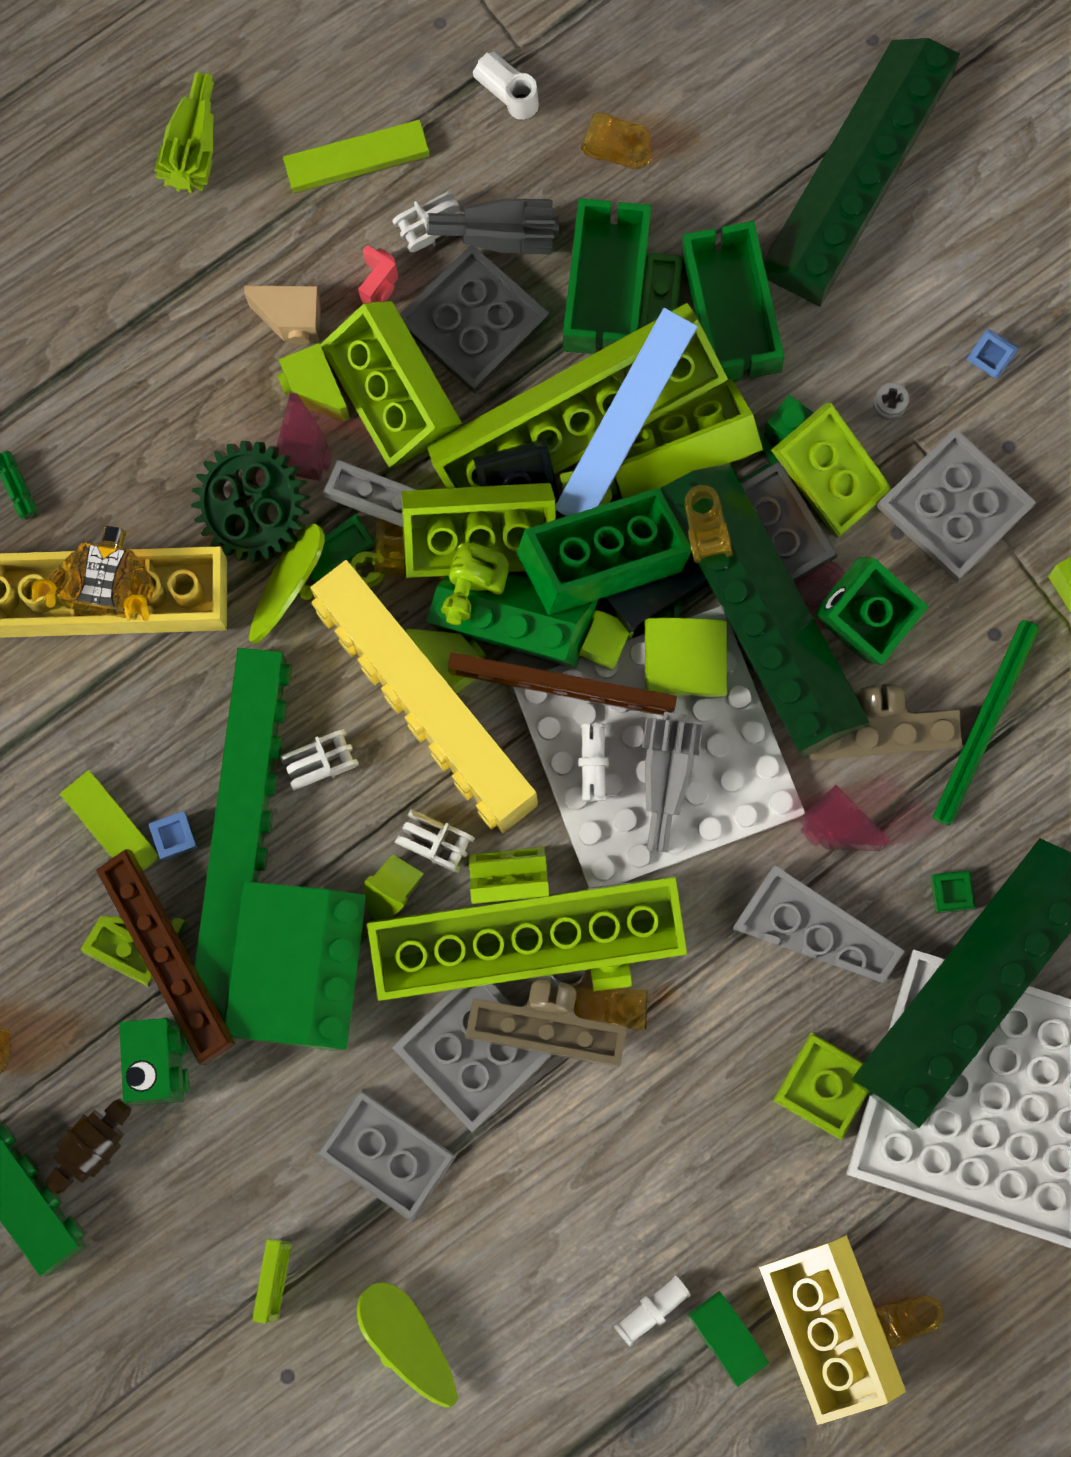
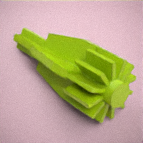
(188, 139)

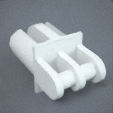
(441, 204)
(315, 761)
(436, 841)

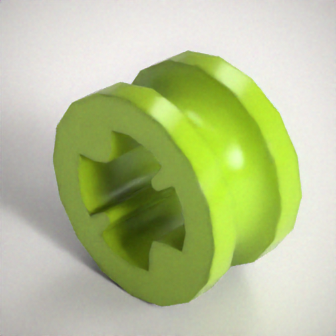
(361, 560)

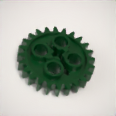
(279, 488)

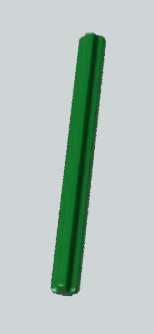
(985, 722)

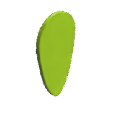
(288, 580)
(405, 1342)

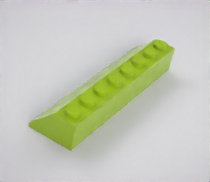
(572, 405)
(526, 938)

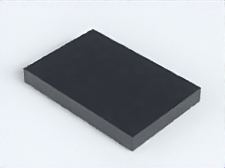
(653, 598)

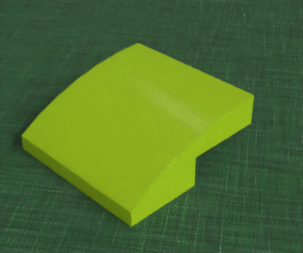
(686, 656)
(508, 875)

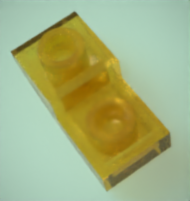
(613, 1006)

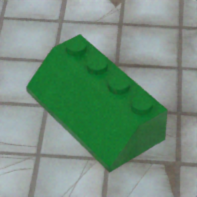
(517, 621)

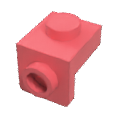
(380, 282)

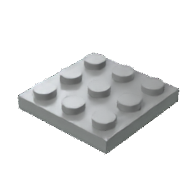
(956, 504)
(466, 1073)

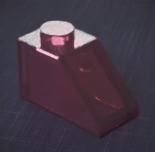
(303, 441)
(841, 825)

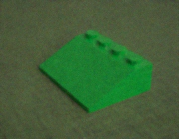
(294, 965)

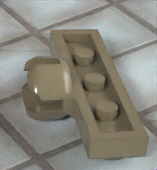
(894, 728)
(547, 1027)

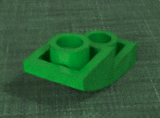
(728, 1338)

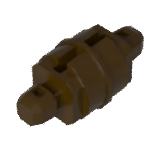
(88, 1146)

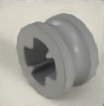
(900, 393)

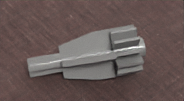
(668, 769)

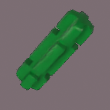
(16, 487)

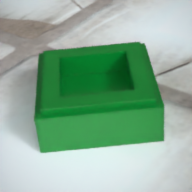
(953, 892)

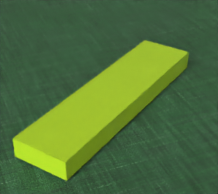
(356, 156)

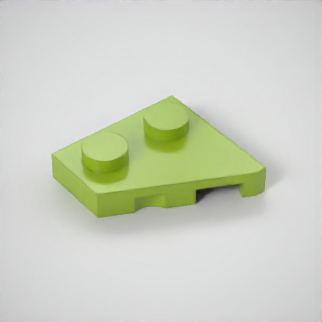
(115, 948)

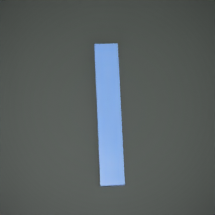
(627, 414)

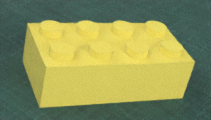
(832, 1330)

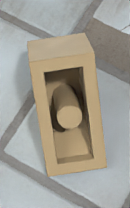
(288, 310)

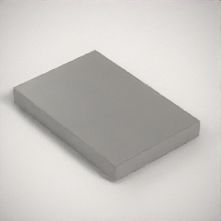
(386, 1155)

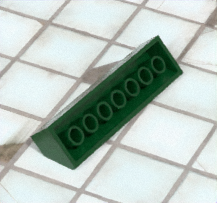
(859, 167)
(771, 618)
(972, 988)

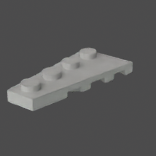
(808, 923)

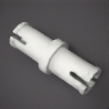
(593, 762)
(652, 1310)

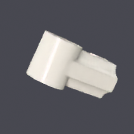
(508, 83)

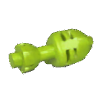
(470, 575)

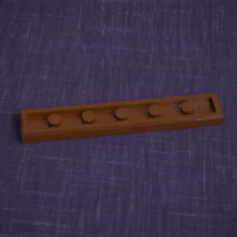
(561, 684)
(165, 957)

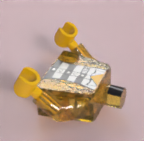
(100, 579)

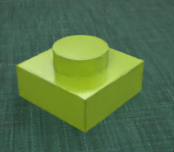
(611, 977)

